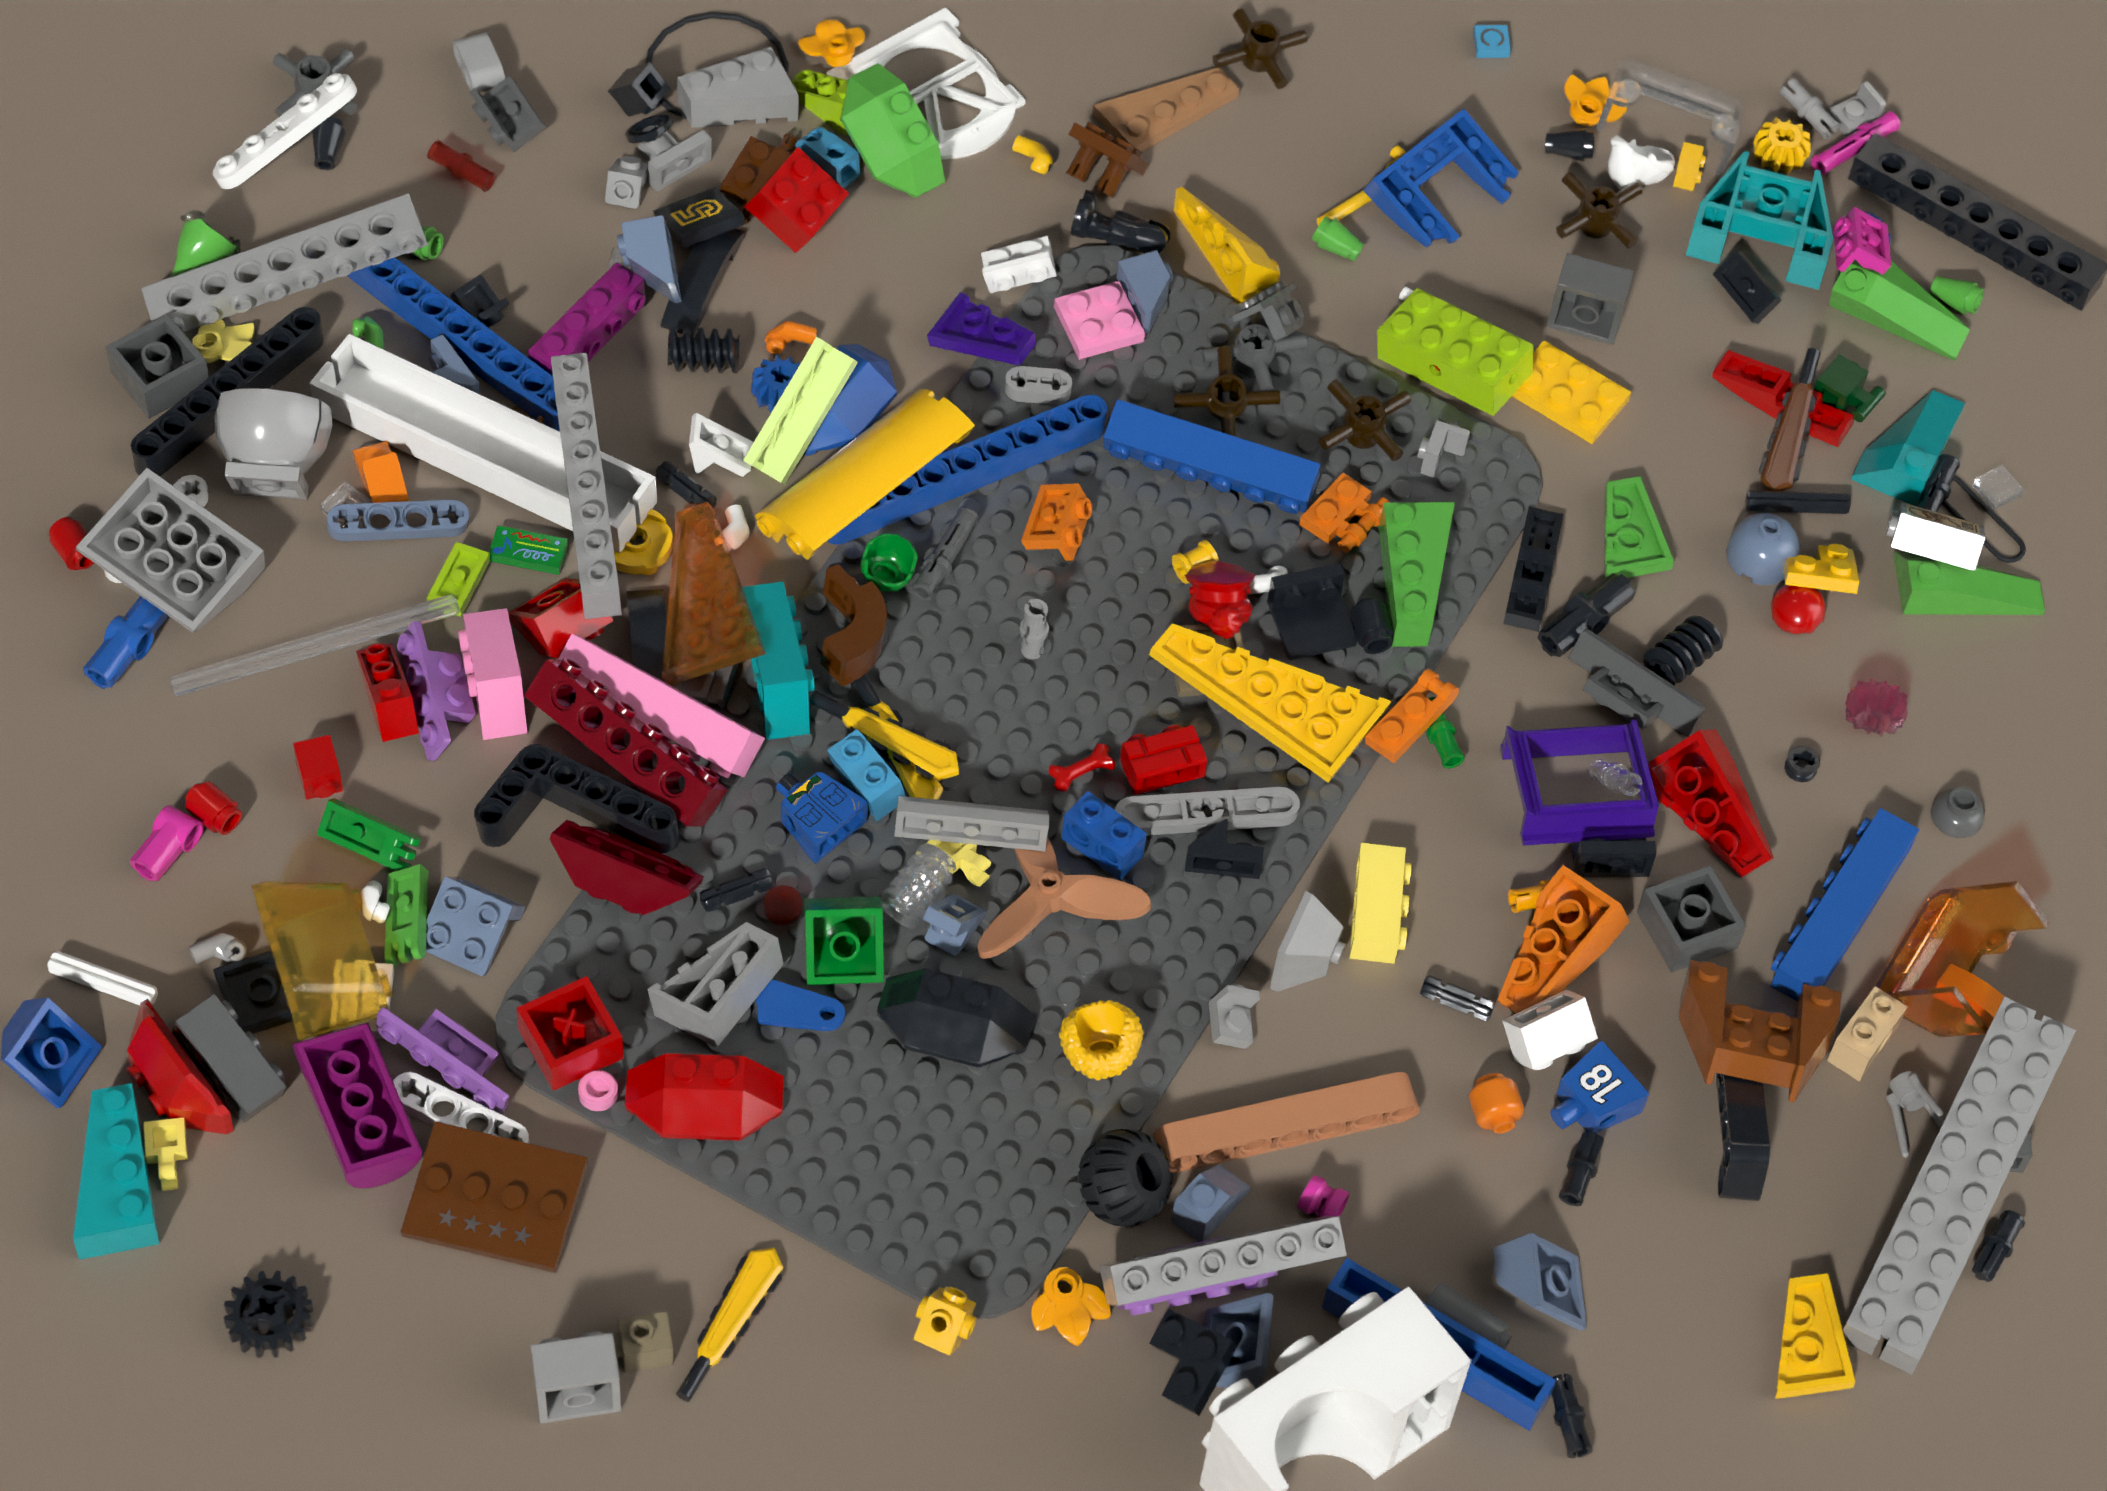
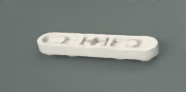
(284, 131)

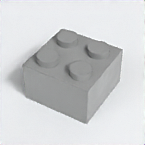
(576, 1377)

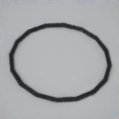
(716, 15)

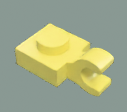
(967, 859)
(165, 1145)

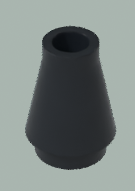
(327, 142)
(1571, 144)

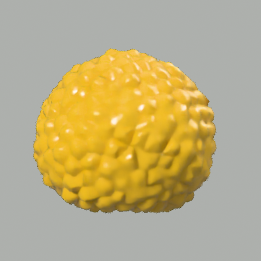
(1101, 1038)

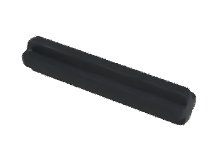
(1797, 502)

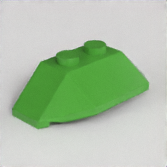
(891, 132)

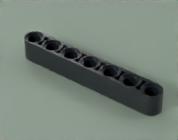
(256, 367)

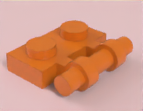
(1336, 507)

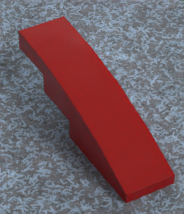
(1765, 389)

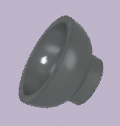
(1958, 813)

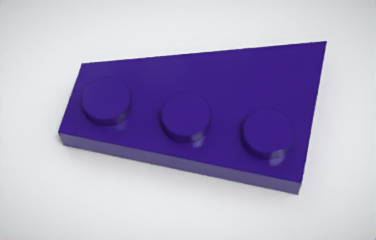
(981, 334)

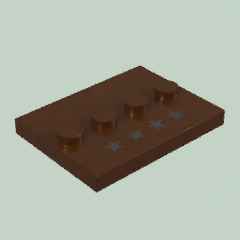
(495, 1197)

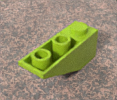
(822, 96)

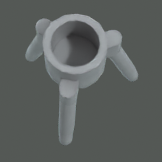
(1912, 1095)

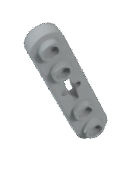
(1241, 806)

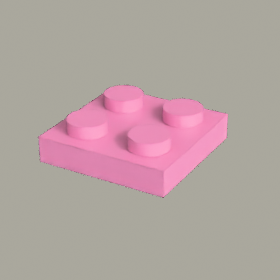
(1099, 320)

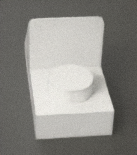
(718, 445)

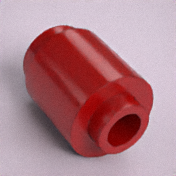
(64, 537)
(213, 808)

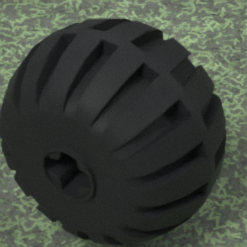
(1125, 1177)

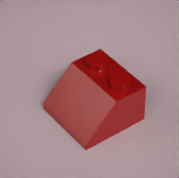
(553, 616)

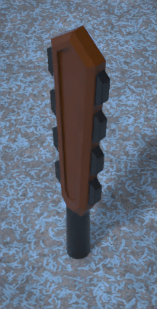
(1785, 447)

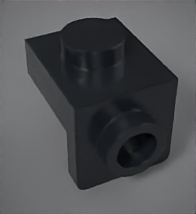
(480, 301)

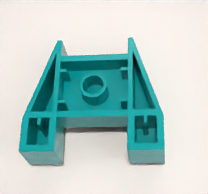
(1767, 209)

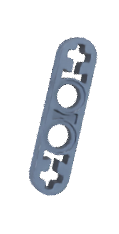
(398, 526)

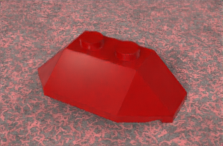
(172, 1077)
(704, 1096)

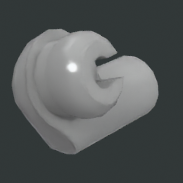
(219, 946)

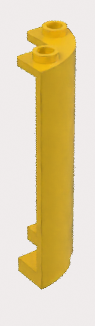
(863, 472)

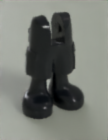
(1121, 230)

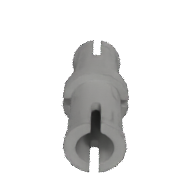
(1809, 108)
(1034, 628)

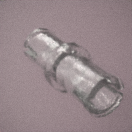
(1615, 777)

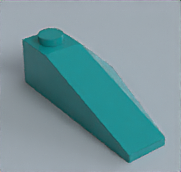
(1910, 449)

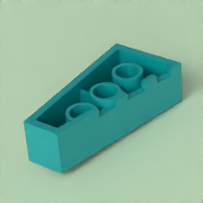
(781, 671)

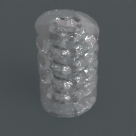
(918, 885)

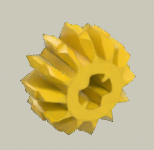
(1782, 145)

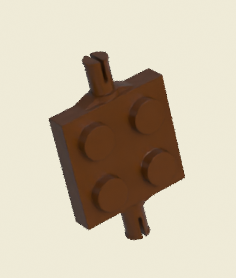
(753, 168)

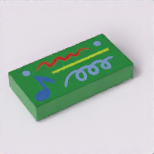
(528, 550)

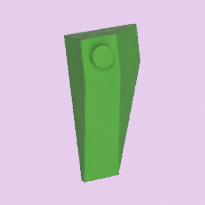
(1899, 307)
(1946, 589)

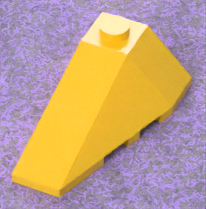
(1232, 254)

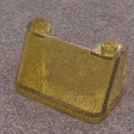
(321, 954)

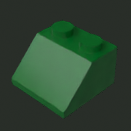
(843, 940)

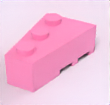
(494, 673)

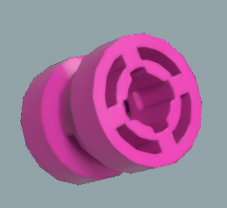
(1322, 1199)

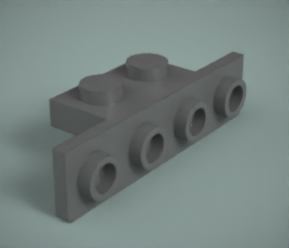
(1277, 308)
(1631, 687)

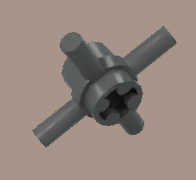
(310, 74)
(1255, 350)

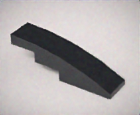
(1533, 569)

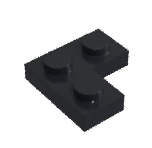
(1201, 1356)

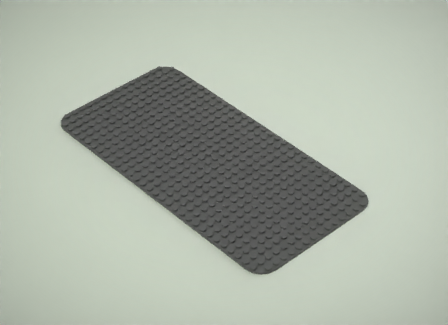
(957, 1167)

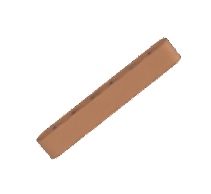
(1287, 1122)

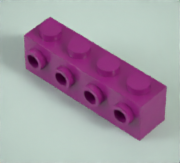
(593, 318)

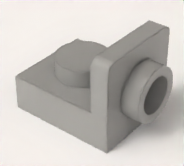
(1859, 109)
(1231, 1016)

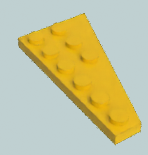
(1281, 702)

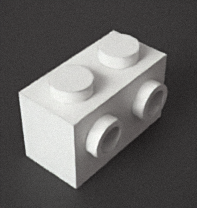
(1550, 1030)

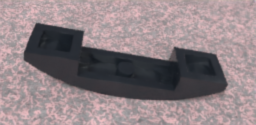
(699, 280)
(647, 630)

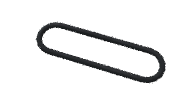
(1995, 517)

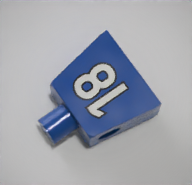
(1598, 1092)

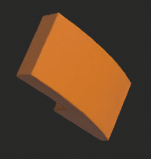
(1977, 992)

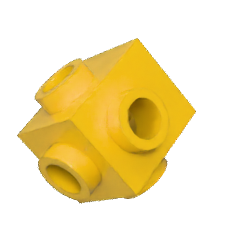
(945, 1319)

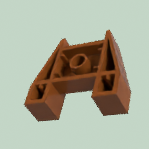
(1753, 1041)

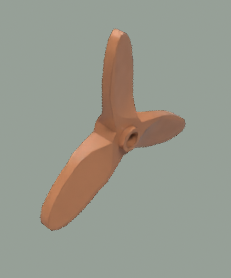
(1053, 891)

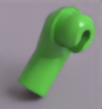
(370, 330)

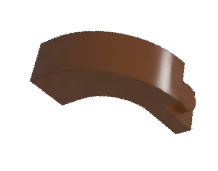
(858, 646)

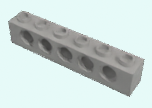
(1222, 1260)

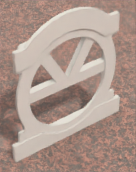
(940, 33)

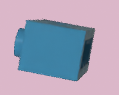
(866, 773)

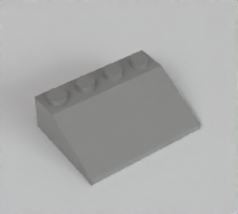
(173, 552)

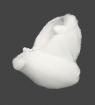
(1637, 163)

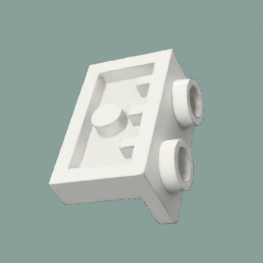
(1018, 264)

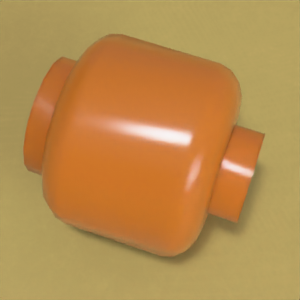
(1496, 1103)

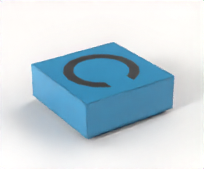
(1491, 41)

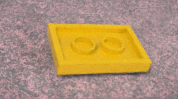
(1571, 393)

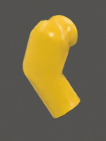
(1034, 150)

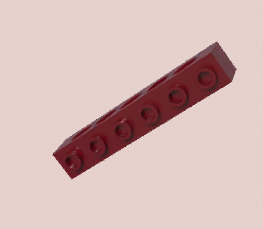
(552, 693)

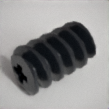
(703, 350)
(1683, 649)

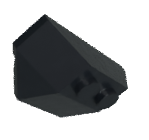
(954, 1017)

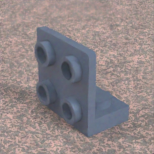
(468, 924)

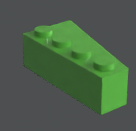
(1413, 561)

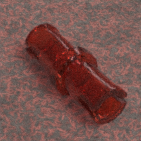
(461, 165)

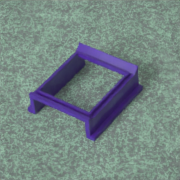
(1580, 820)

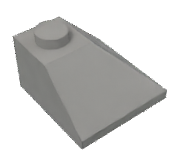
(1308, 945)

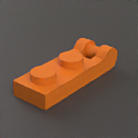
(1411, 716)

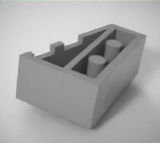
(720, 986)

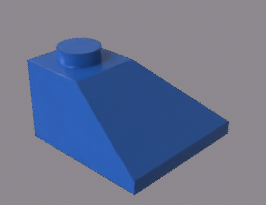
(47, 1049)

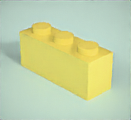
(1379, 903)

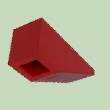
(387, 691)

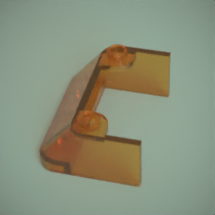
(1957, 930)

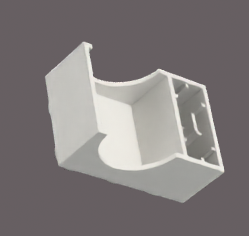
(1358, 1397)

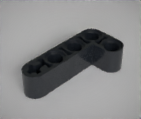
(1743, 1138)

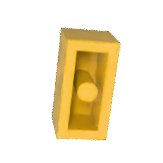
(1688, 166)

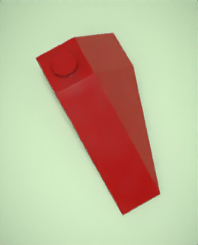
(1709, 795)

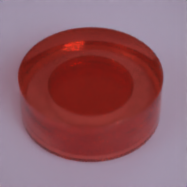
(782, 905)

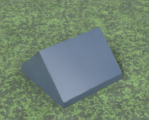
(1248, 1325)

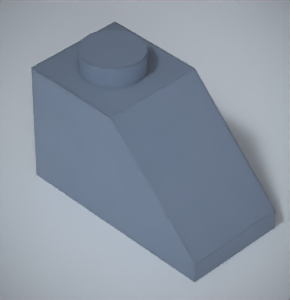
(1145, 285)
(1208, 1202)

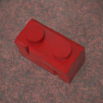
(1163, 759)

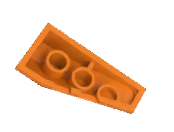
(1566, 935)

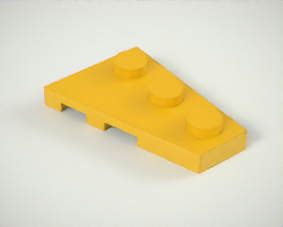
(1812, 1341)

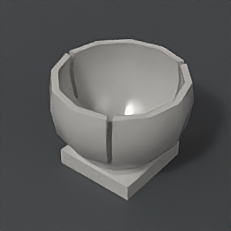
(271, 440)

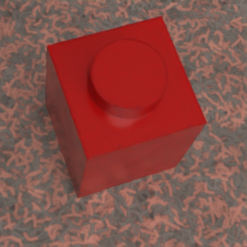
(318, 767)

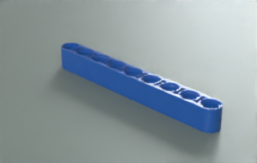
(474, 342)
(985, 462)

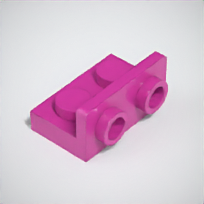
(1861, 239)

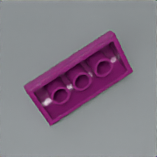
(359, 1106)

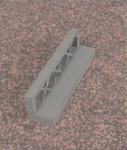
(971, 823)

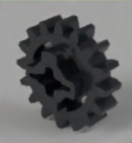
(260, 1329)

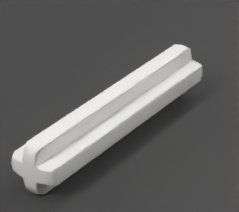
(101, 978)

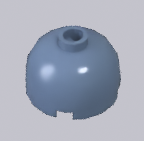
(1761, 546)

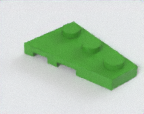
(1632, 531)

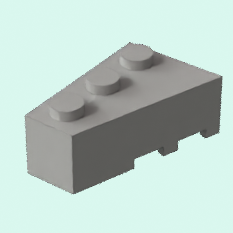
(738, 90)

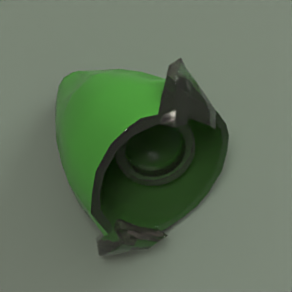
(201, 244)

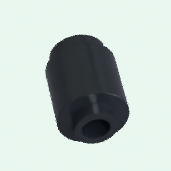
(1372, 625)

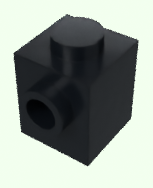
(639, 89)

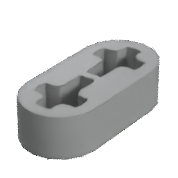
(1038, 385)

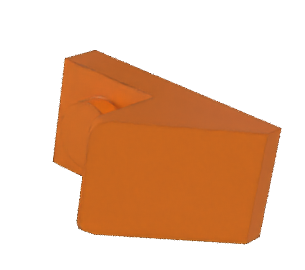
(381, 473)

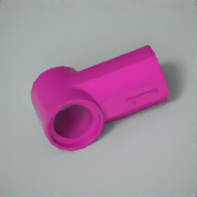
(171, 834)

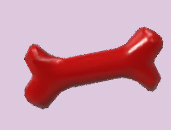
(1097, 759)

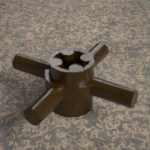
(1260, 47)
(1599, 211)
(1226, 382)
(1365, 421)

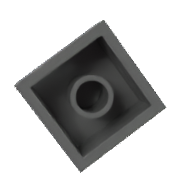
(1590, 298)
(157, 365)
(1691, 918)

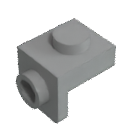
(626, 181)
(1443, 438)

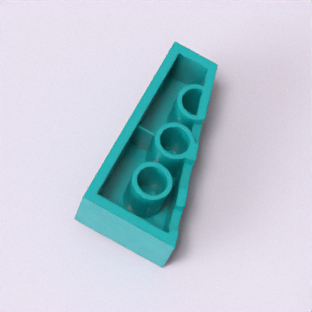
(114, 1189)

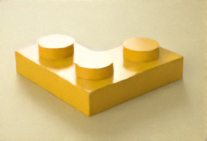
(1830, 570)

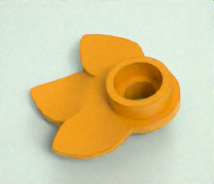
(833, 42)
(1588, 101)
(1069, 1311)

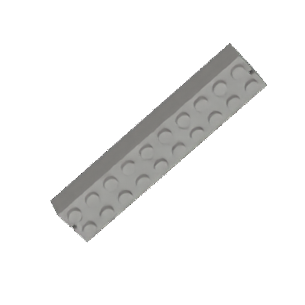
(1957, 1185)

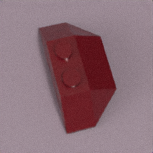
(621, 869)

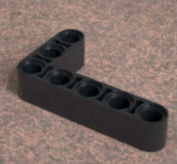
(545, 774)

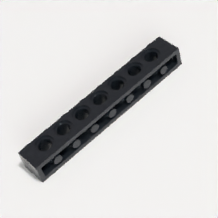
(1978, 221)

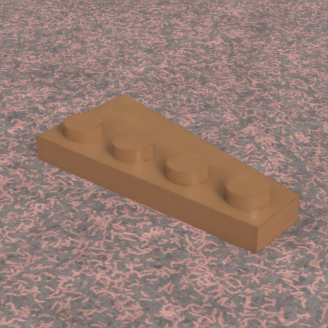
(1165, 109)

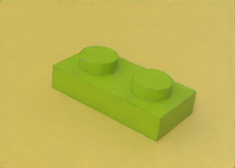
(460, 574)

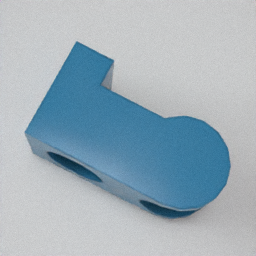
(832, 155)

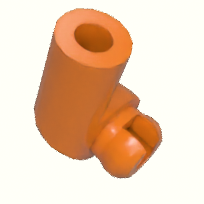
(785, 333)

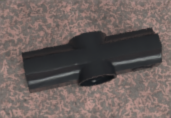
(1586, 612)

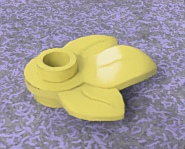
(223, 342)

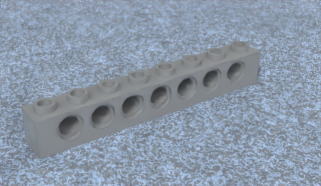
(287, 265)
(586, 486)

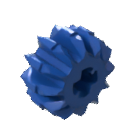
(771, 380)

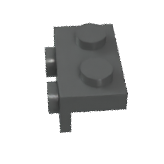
(509, 113)

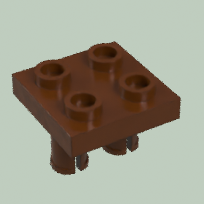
(1096, 143)

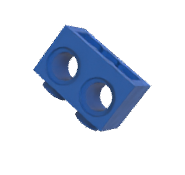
(1103, 835)

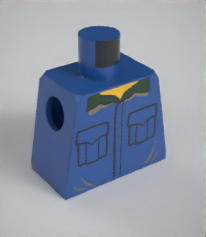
(820, 812)

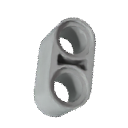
(478, 62)

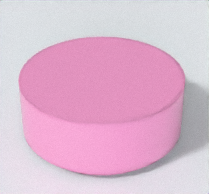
(598, 1090)

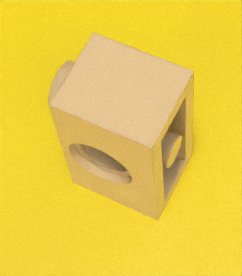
(1867, 1033)

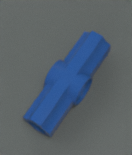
(123, 642)

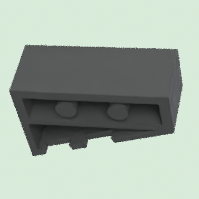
(230, 1057)

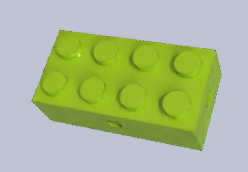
(1455, 351)

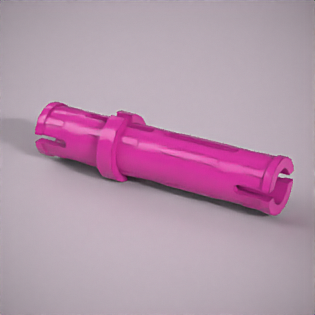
(1855, 142)

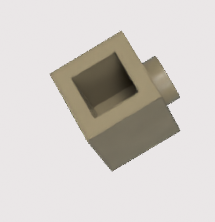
(644, 1341)

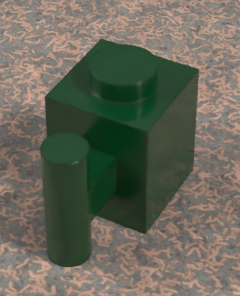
(1843, 386)

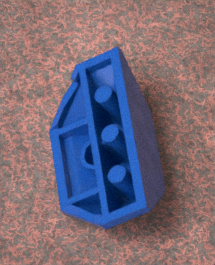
(858, 403)

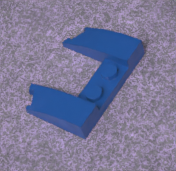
(1457, 140)

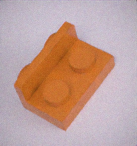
(1058, 519)

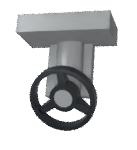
(666, 157)

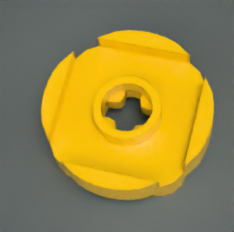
(653, 552)

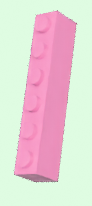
(678, 715)

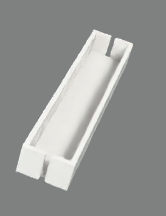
(470, 436)

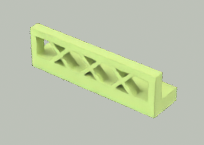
(800, 411)

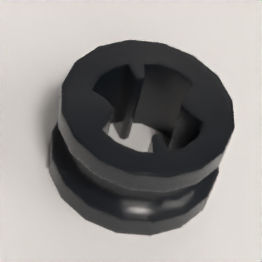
(1798, 773)

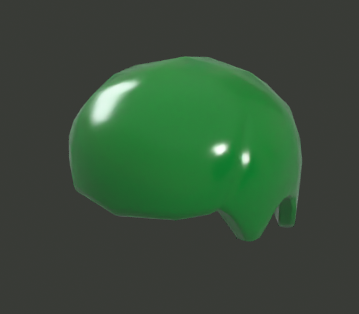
(888, 562)

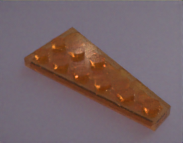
(707, 606)

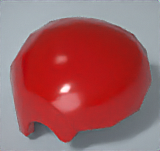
(1798, 609)

